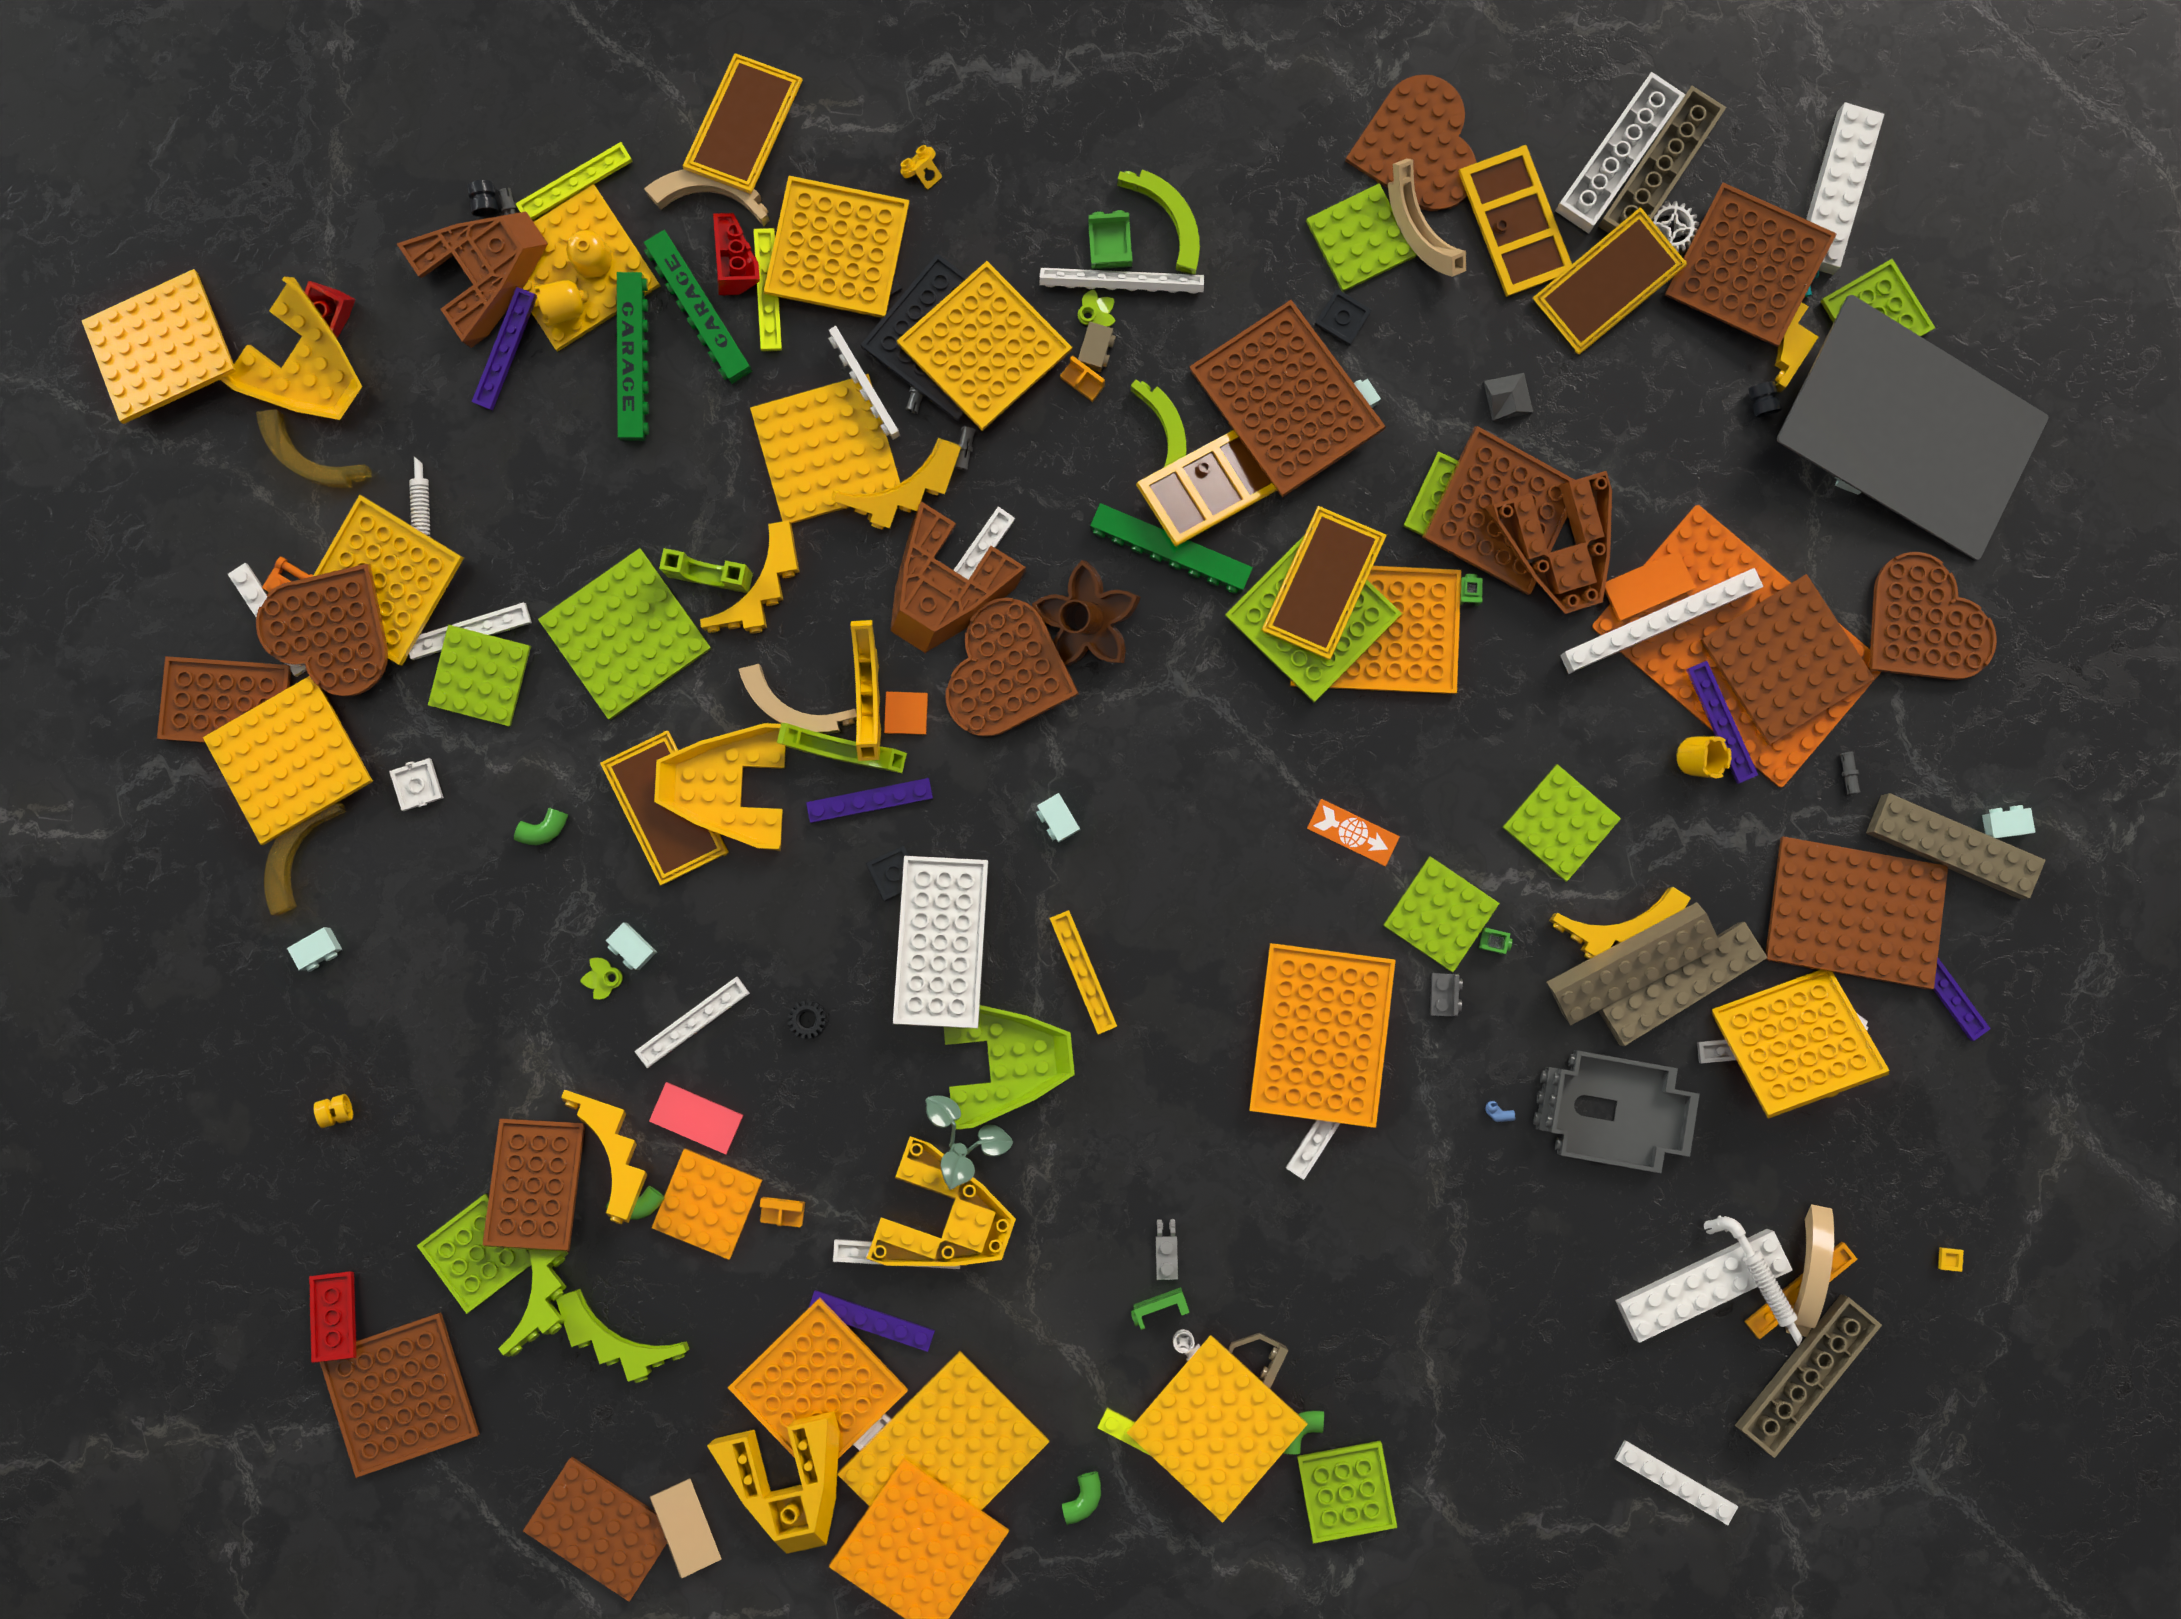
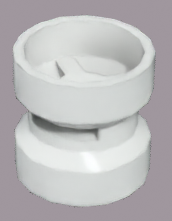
(1185, 1344)

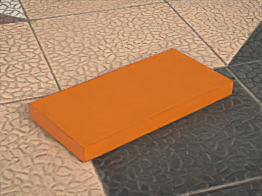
(1648, 586)

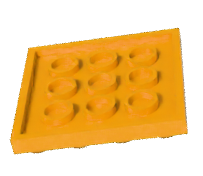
(707, 1204)

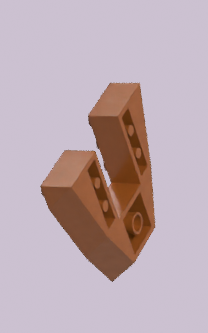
(1573, 574)

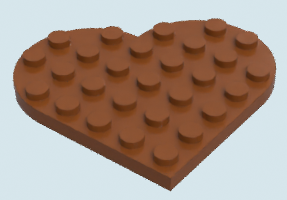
(1422, 124)
(1923, 623)
(329, 627)
(1009, 670)

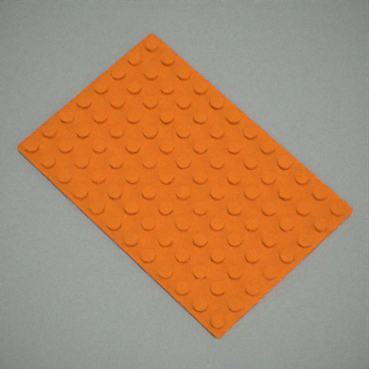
(1713, 557)

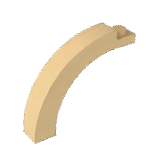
(684, 182)
(1416, 229)
(763, 696)
(1817, 1268)

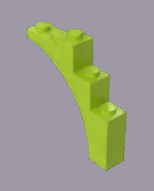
(540, 1312)
(635, 1357)

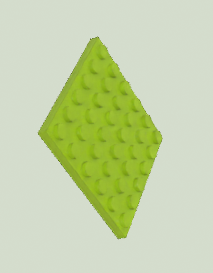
(624, 634)
(1308, 671)

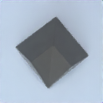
(1508, 397)

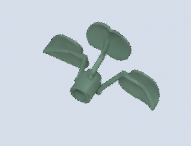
(954, 1164)

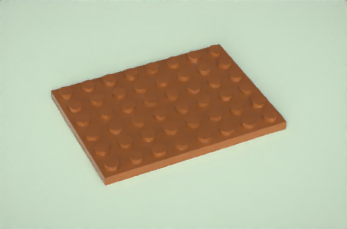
(1287, 398)
(1856, 913)

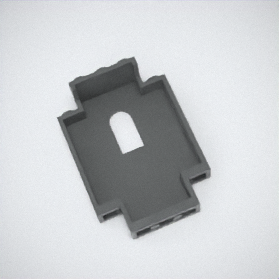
(1647, 1117)

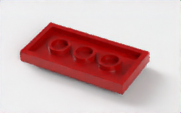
(332, 1317)

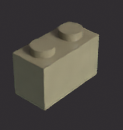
(1096, 345)

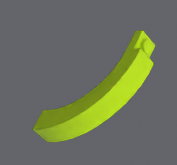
(1176, 207)
(1167, 415)
(837, 748)

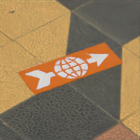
(1353, 832)

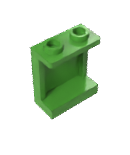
(1110, 240)
(1159, 1302)

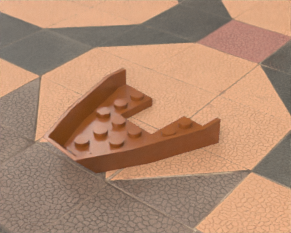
(496, 258)
(935, 600)

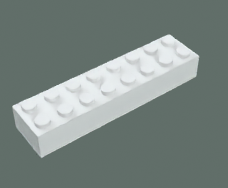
(1620, 152)
(1843, 177)
(1698, 1287)

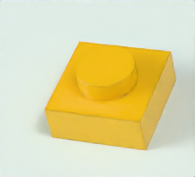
(1950, 1259)

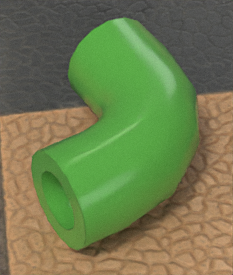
(542, 832)
(646, 1203)
(1315, 1424)
(1087, 1500)

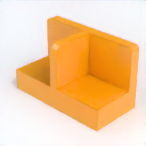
(1083, 379)
(782, 1212)

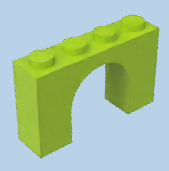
(730, 576)

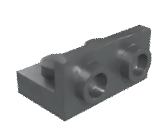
(1445, 994)

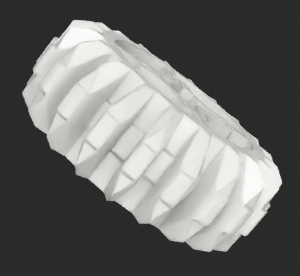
(1686, 229)

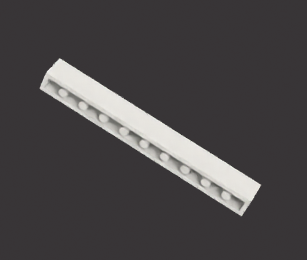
(1661, 620)

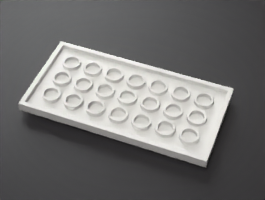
(940, 942)

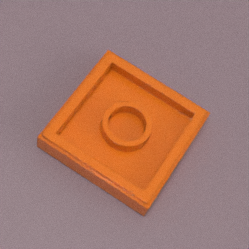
(906, 713)

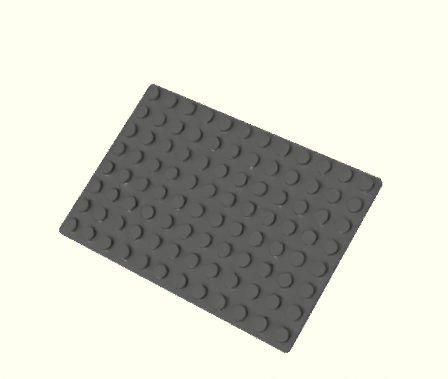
(1912, 427)

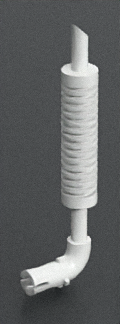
(419, 499)
(1761, 1273)

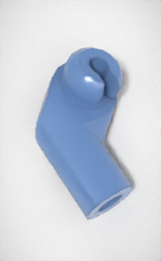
(1497, 1114)

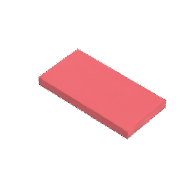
(696, 1118)

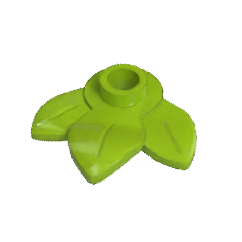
(1098, 308)
(599, 978)

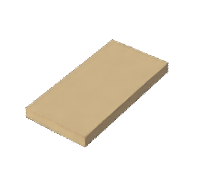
(685, 1528)

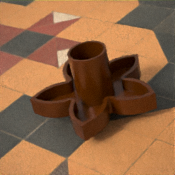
(1088, 617)

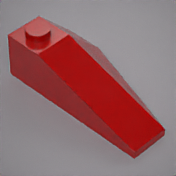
(734, 259)
(331, 304)

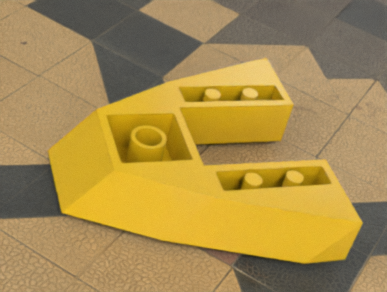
(974, 1230)
(795, 1515)

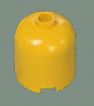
(589, 254)
(560, 301)
(1704, 756)

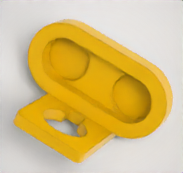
(918, 163)

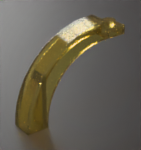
(276, 437)
(280, 860)

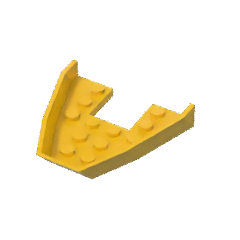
(315, 375)
(706, 784)

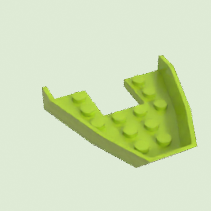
(1023, 1060)

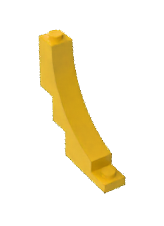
(1793, 349)
(606, 1123)

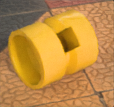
(329, 1112)

